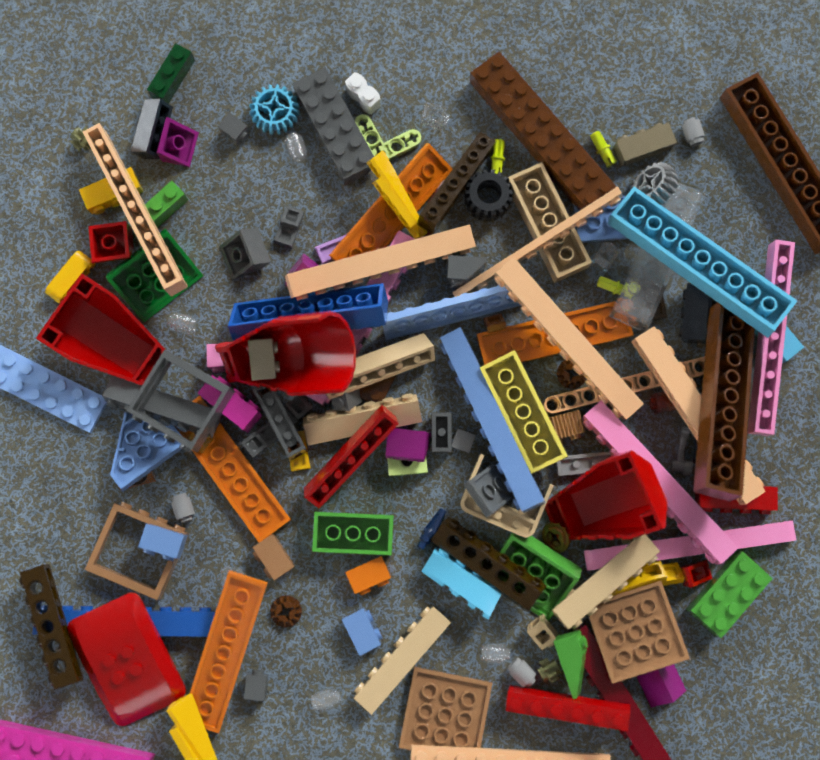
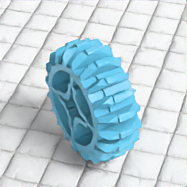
(260, 105)

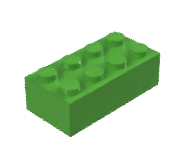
(353, 533)
(729, 594)

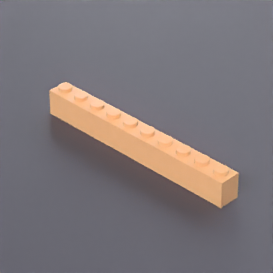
(135, 210)
(379, 261)
(568, 339)
(684, 395)

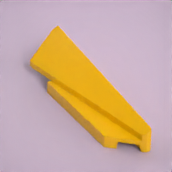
(394, 194)
(189, 730)

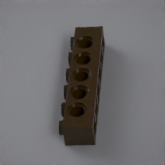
(456, 183)
(492, 573)
(55, 614)

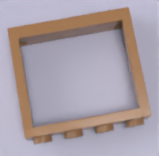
(142, 515)

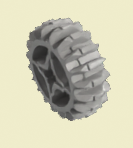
(657, 182)

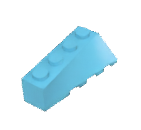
(462, 581)

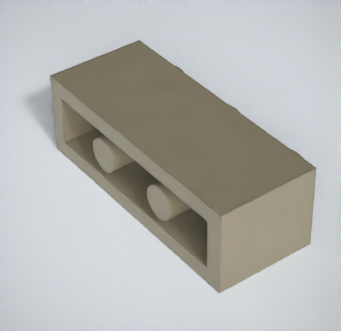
(644, 143)

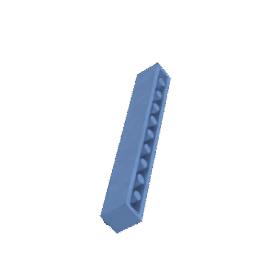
(493, 424)

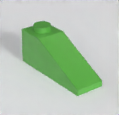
(572, 653)

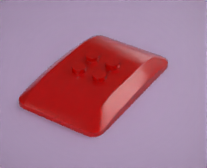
(126, 659)

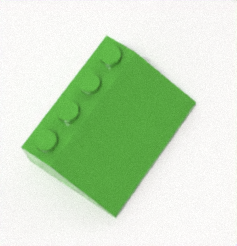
(548, 565)

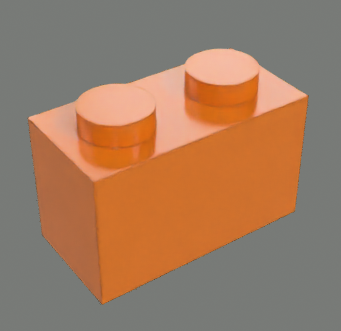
(367, 575)

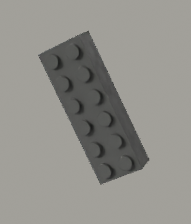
(334, 125)

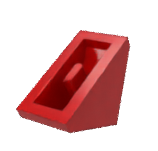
(696, 573)

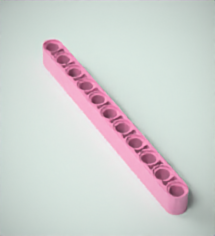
(683, 547)

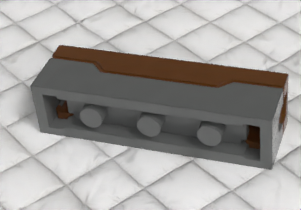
(280, 422)

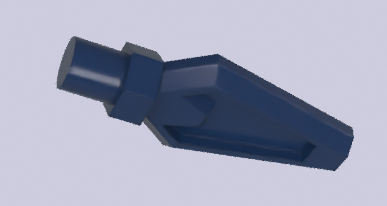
(431, 529)

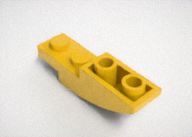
(666, 573)

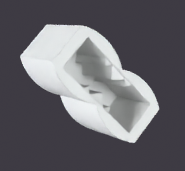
(364, 94)

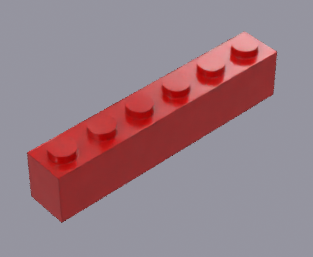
(350, 456)
(565, 708)

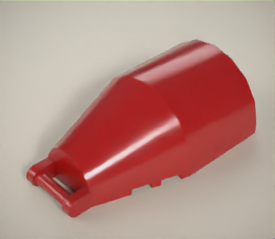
(313, 354)

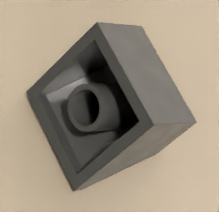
(244, 253)
(463, 269)

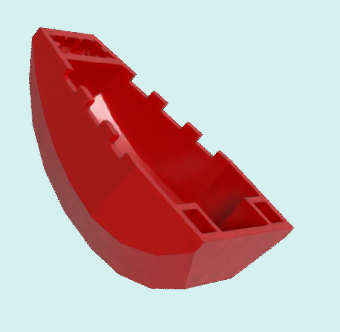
(101, 333)
(611, 500)

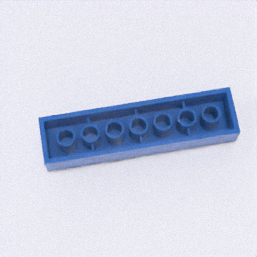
(357, 305)

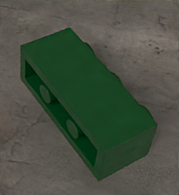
(171, 74)

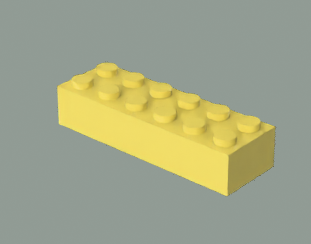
(523, 412)

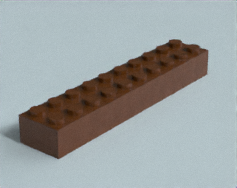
(540, 131)
(778, 152)
(724, 406)

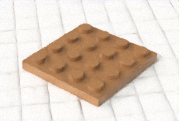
(638, 632)
(445, 710)

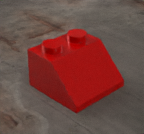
(110, 242)

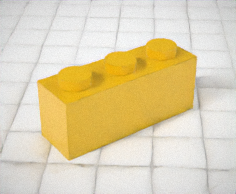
(101, 196)

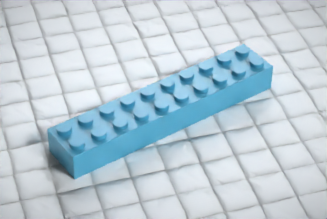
(701, 262)

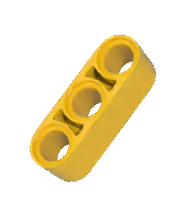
(67, 276)

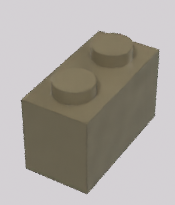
(263, 358)

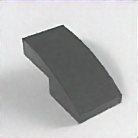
(289, 227)

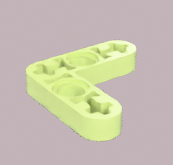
(387, 145)

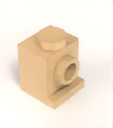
(542, 639)

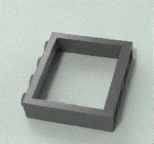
(150, 386)

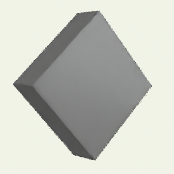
(463, 441)

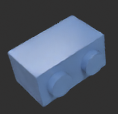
(162, 541)
(362, 631)

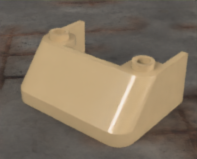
(506, 517)

